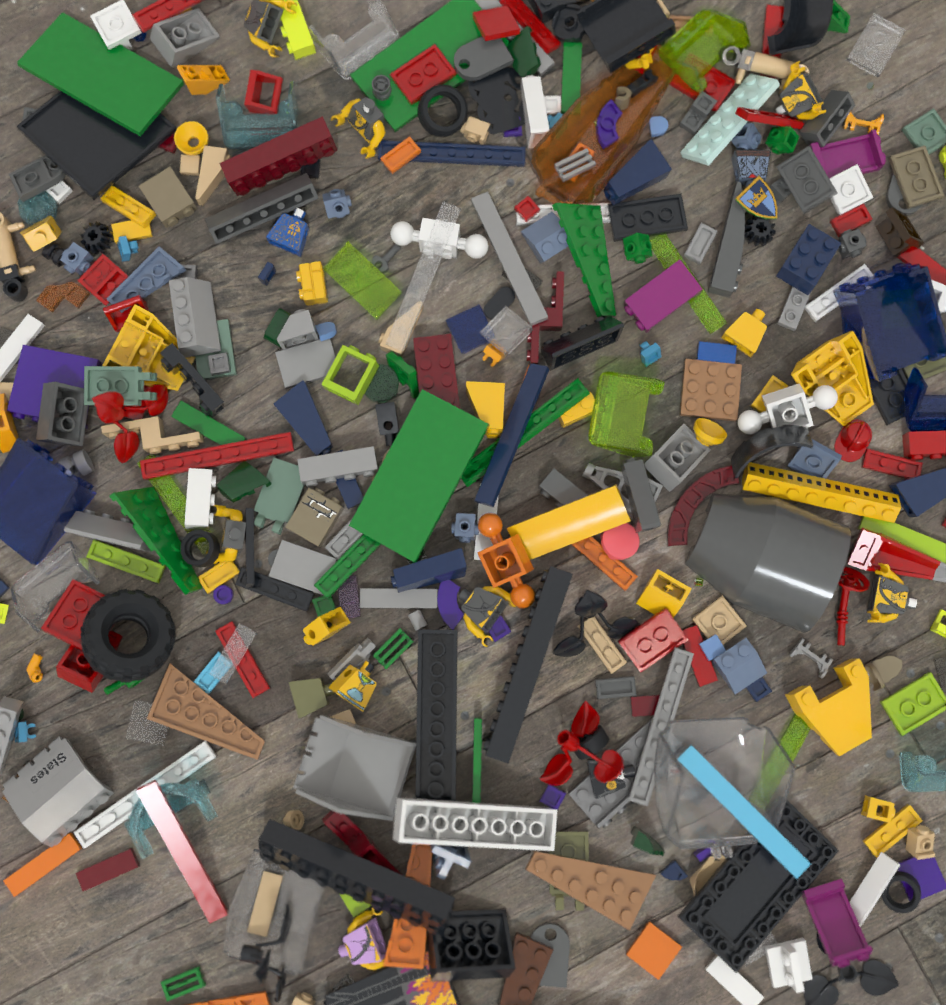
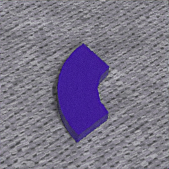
(606, 124)
(448, 603)

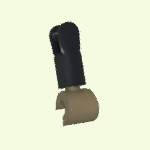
(625, 93)

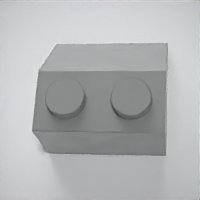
(298, 330)

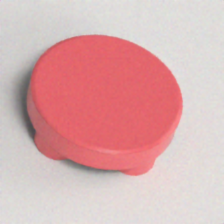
(620, 542)

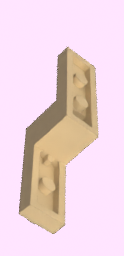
(153, 435)

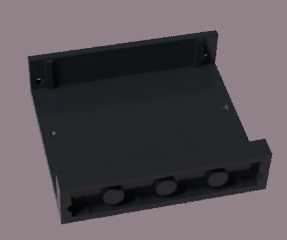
(624, 28)

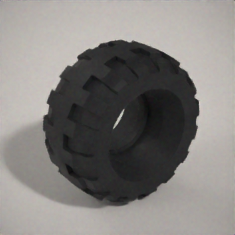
(131, 606)

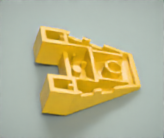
(842, 716)

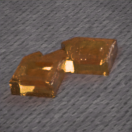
(54, 294)

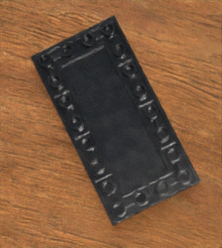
(754, 891)

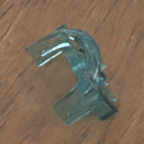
(180, 797)

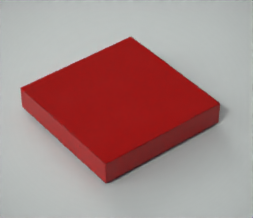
(496, 23)

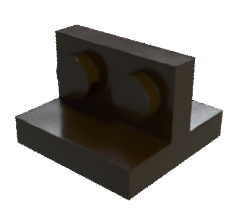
(899, 232)

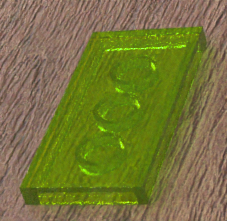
(362, 280)

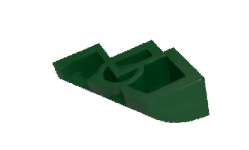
(524, 53)
(242, 482)
(645, 842)

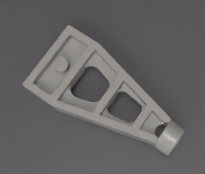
(601, 473)

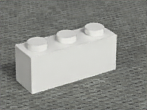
(199, 499)

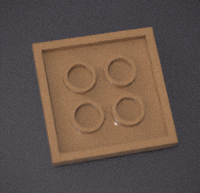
(710, 390)

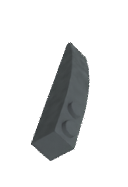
(730, 249)

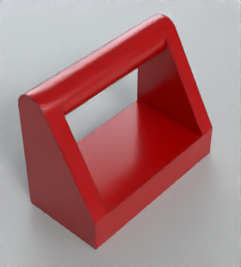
(254, 89)
(117, 318)

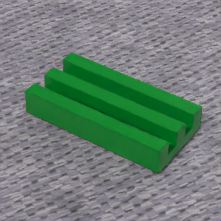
(404, 636)
(199, 976)

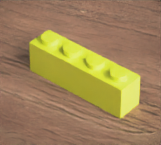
(297, 32)

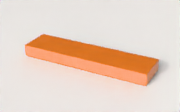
(612, 568)
(42, 865)

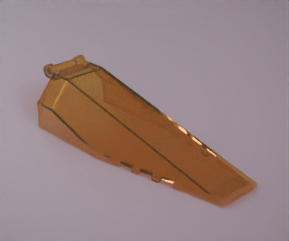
(578, 126)

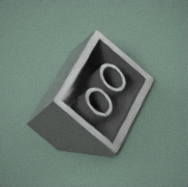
(62, 415)

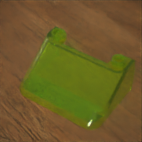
(698, 45)
(621, 413)

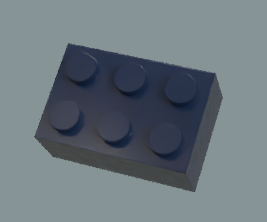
(808, 259)

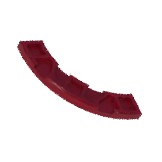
(691, 499)

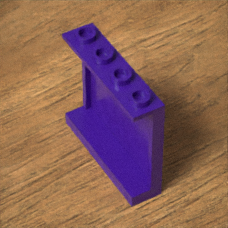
(40, 367)

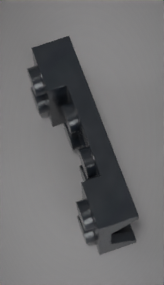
(174, 361)

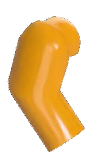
(33, 669)

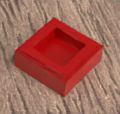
(527, 209)

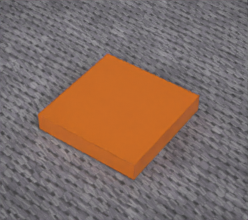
(653, 950)

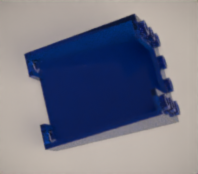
(894, 318)
(37, 500)

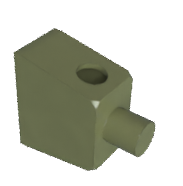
(310, 695)

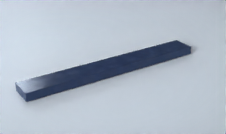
(462, 153)
(512, 435)

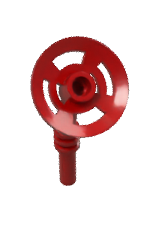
(848, 584)

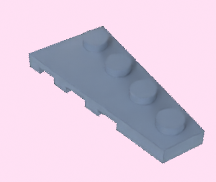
(148, 277)

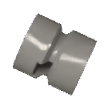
(82, 463)

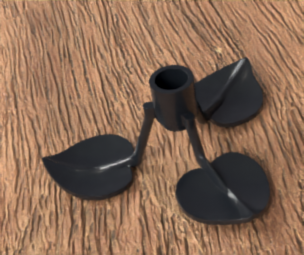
(589, 606)
(254, 955)
(875, 980)

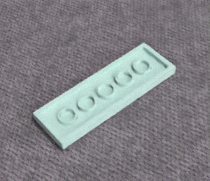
(725, 123)

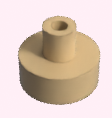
(294, 819)

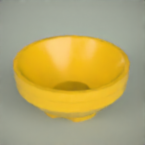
(188, 131)
(709, 432)

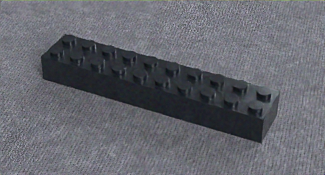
(528, 665)
(436, 715)
(356, 877)

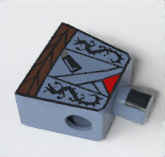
(750, 165)

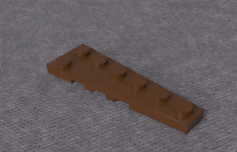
(530, 964)

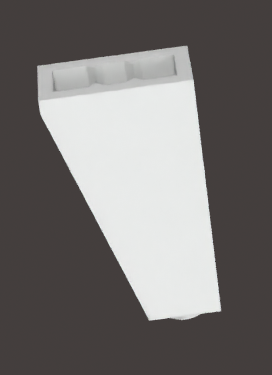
(534, 110)

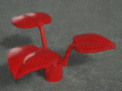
(111, 410)
(559, 768)

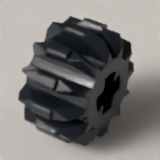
(752, 230)
(97, 238)

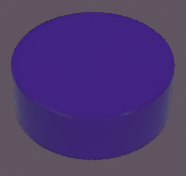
(223, 594)

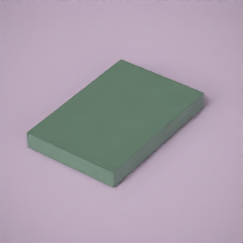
(226, 346)

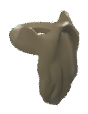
(883, 670)

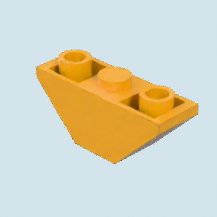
(203, 78)
(8, 430)

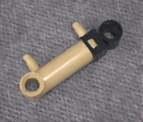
(757, 62)
(10, 273)

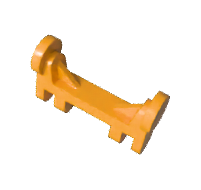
(875, 124)

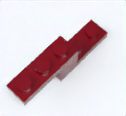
(554, 320)
(356, 839)

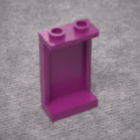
(844, 154)
(662, 296)
(836, 924)

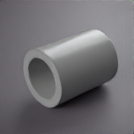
(417, 620)

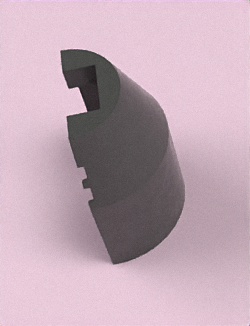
(771, 557)

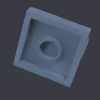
(814, 461)
(447, 854)

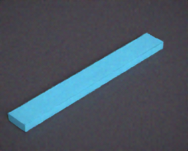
(744, 811)

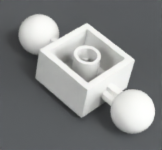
(475, 245)
(788, 407)

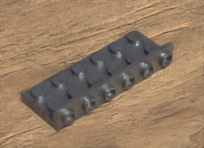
(604, 808)

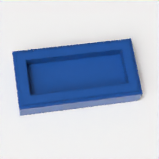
(716, 352)

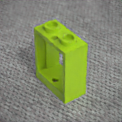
(356, 396)

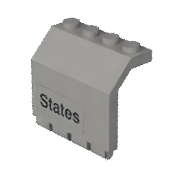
(55, 792)

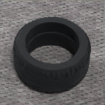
(456, 97)

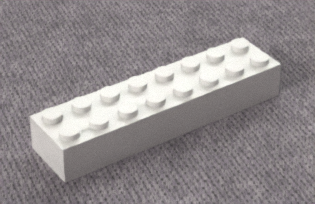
(474, 824)

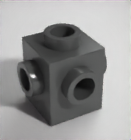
(851, 243)

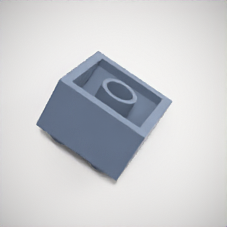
(545, 237)
(740, 666)

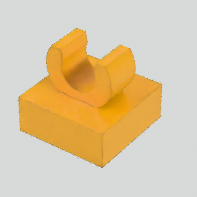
(494, 353)

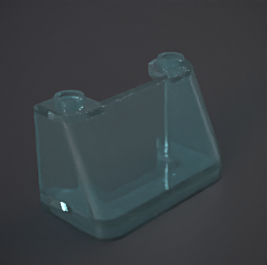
(920, 773)

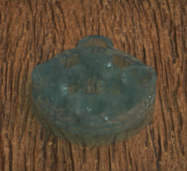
(37, 208)

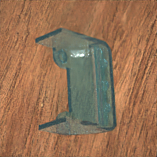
(252, 130)

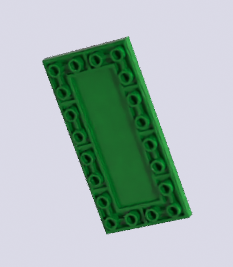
(448, 29)
(104, 79)
(419, 475)

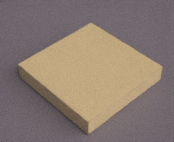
(719, 619)

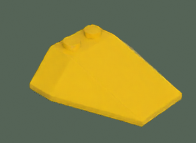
(140, 346)
(843, 367)

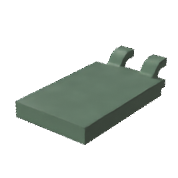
(121, 379)
(281, 497)

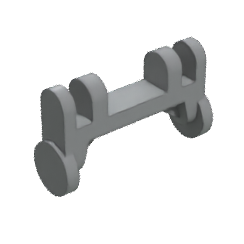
(822, 665)

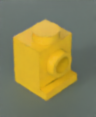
(886, 812)

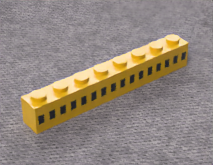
(821, 492)

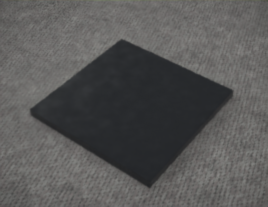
(88, 144)

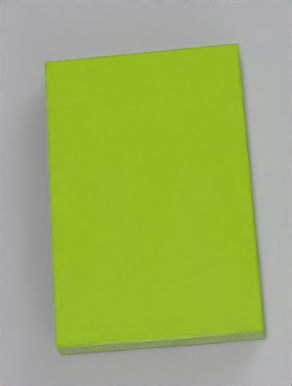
(915, 703)

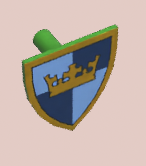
(758, 200)

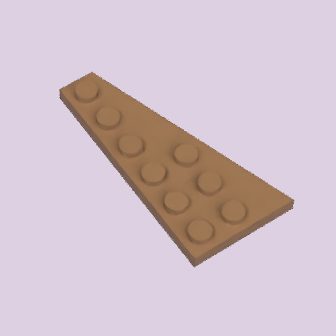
(194, 712)
(604, 888)

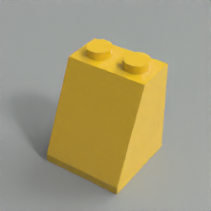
(488, 404)

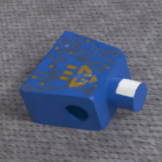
(290, 232)

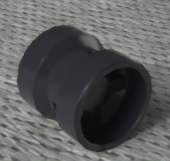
(53, 252)

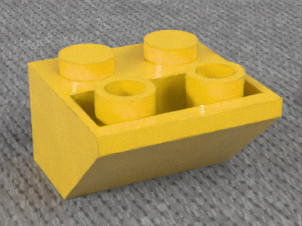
(663, 592)

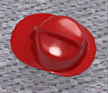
(853, 440)

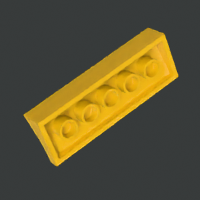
(571, 522)

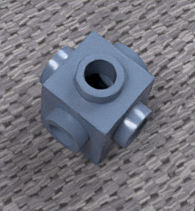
(747, 138)
(336, 203)
(76, 259)
(465, 521)

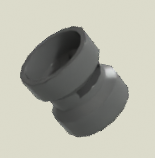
(381, 82)

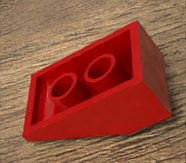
(77, 670)

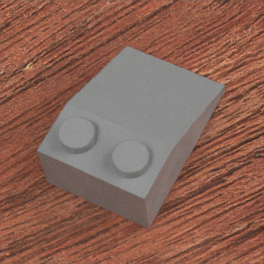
(183, 36)
(676, 457)

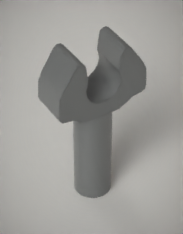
(384, 260)

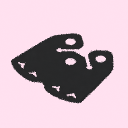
(492, 101)

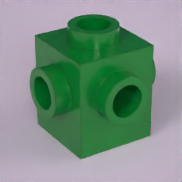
(782, 140)
(637, 248)

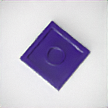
(926, 873)

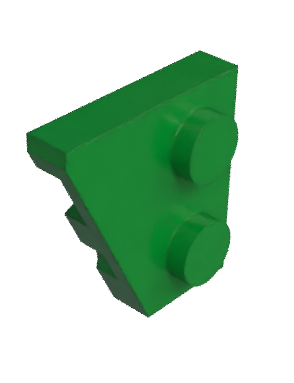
(405, 373)

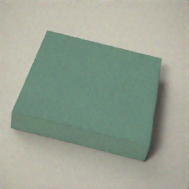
(927, 131)

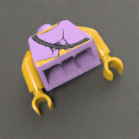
(364, 941)

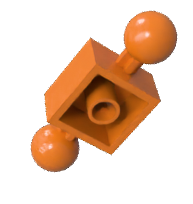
(516, 556)

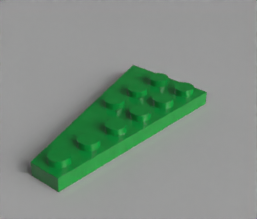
(588, 247)
(158, 533)

